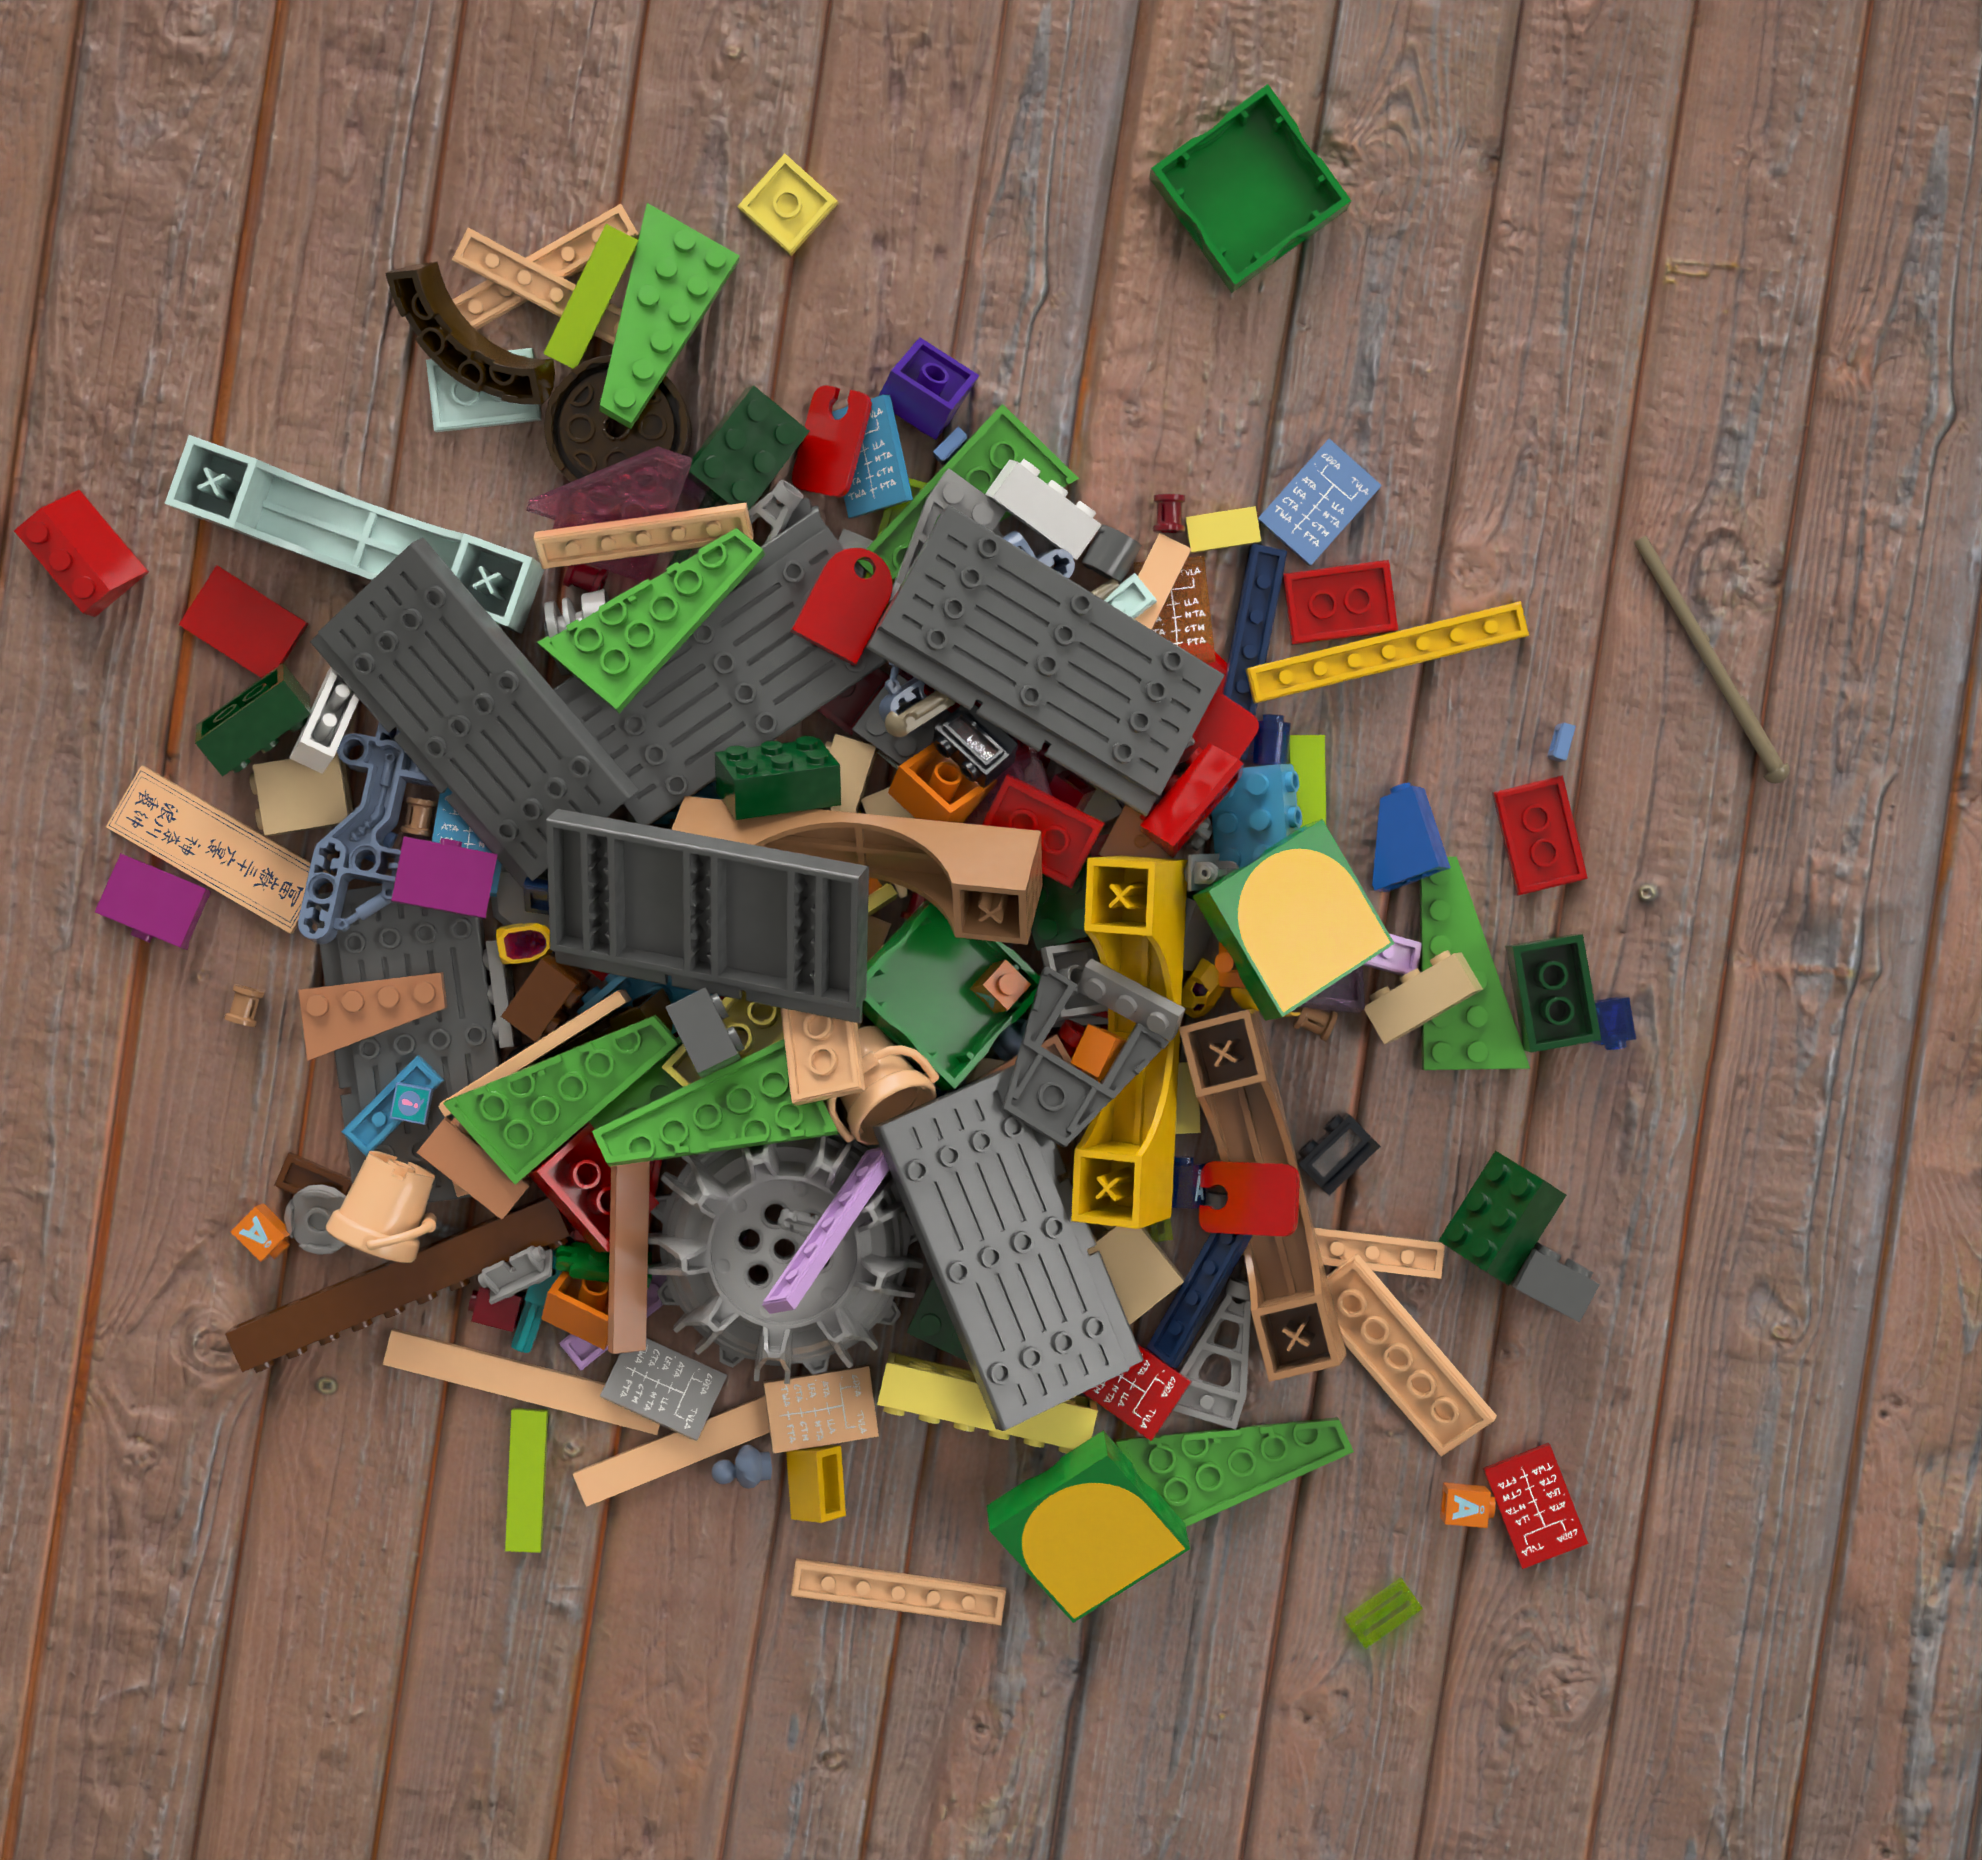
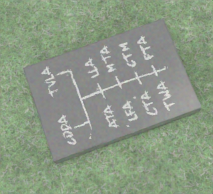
(665, 1388)

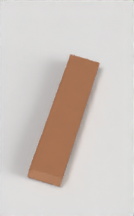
(628, 1257)

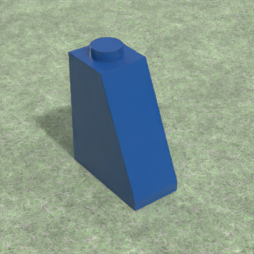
(1406, 840)

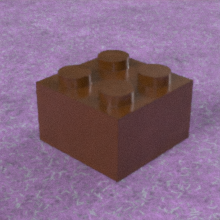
(545, 997)

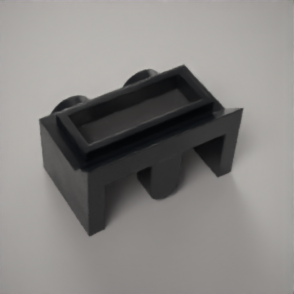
(975, 745)
(1337, 1152)

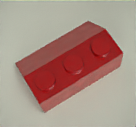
(81, 552)
(1191, 798)
(580, 1186)

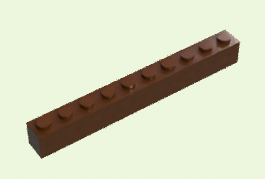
(394, 1284)

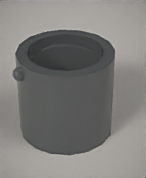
(1111, 553)

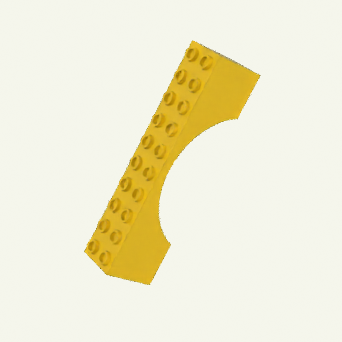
(1128, 1149)

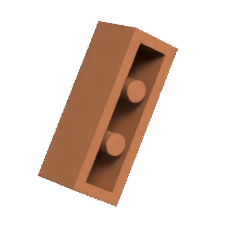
(470, 1167)

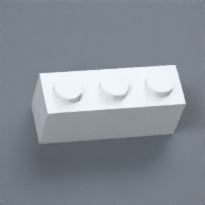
(1044, 507)
(325, 724)

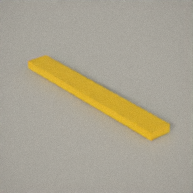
(1387, 652)

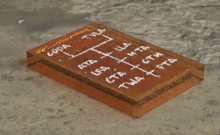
(1186, 612)

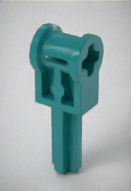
(532, 1312)

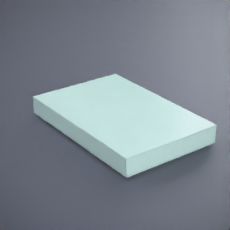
(461, 408)

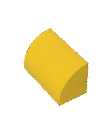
(816, 1483)

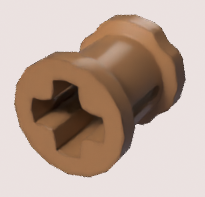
(418, 816)
(244, 1005)
(1316, 1021)

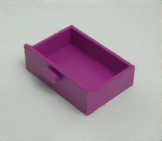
(444, 877)
(152, 902)

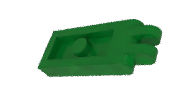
(586, 1263)

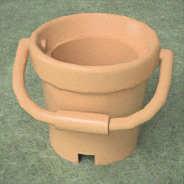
(890, 1086)
(385, 1209)

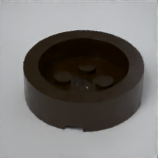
(578, 430)

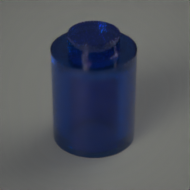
(1272, 741)

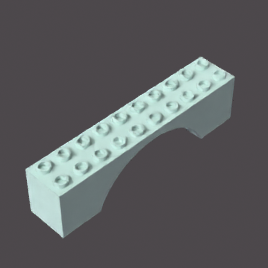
(342, 529)

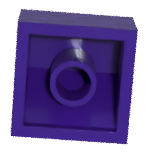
(928, 387)

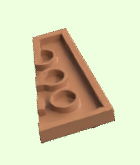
(356, 1011)

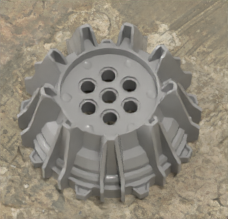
(709, 1265)

